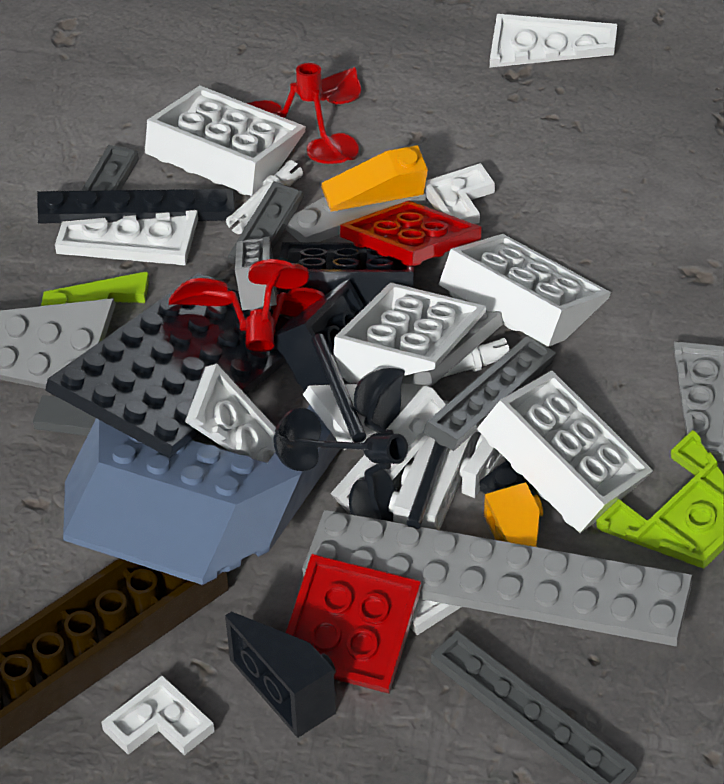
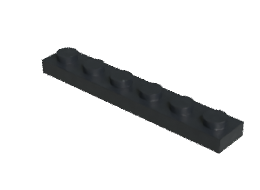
(114, 204)

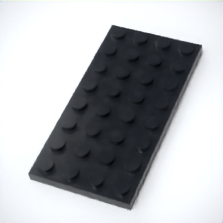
(153, 365)

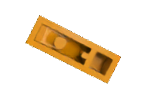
(380, 179)
(514, 514)

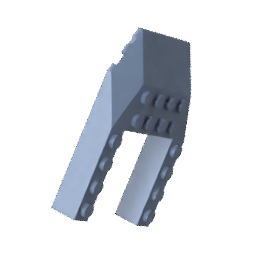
(182, 511)

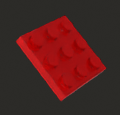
(410, 232)
(355, 619)

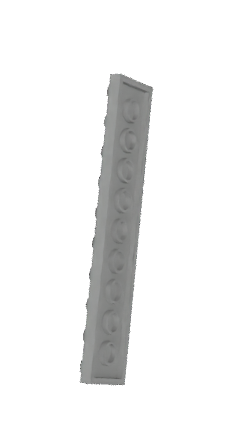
(513, 577)

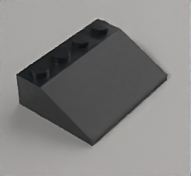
(335, 263)

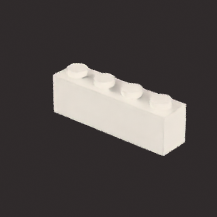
(445, 486)

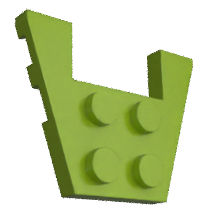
(125, 288)
(690, 522)

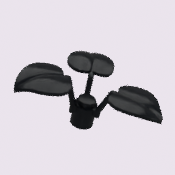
(379, 401)

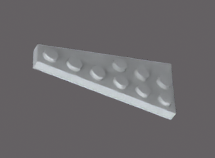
(49, 337)

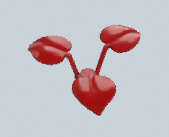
(336, 89)
(260, 323)

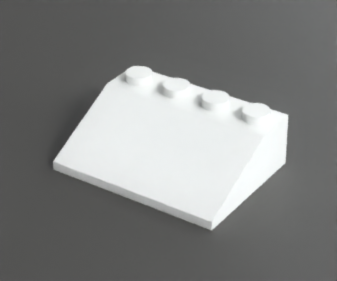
(222, 139)
(523, 286)
(403, 331)
(563, 450)

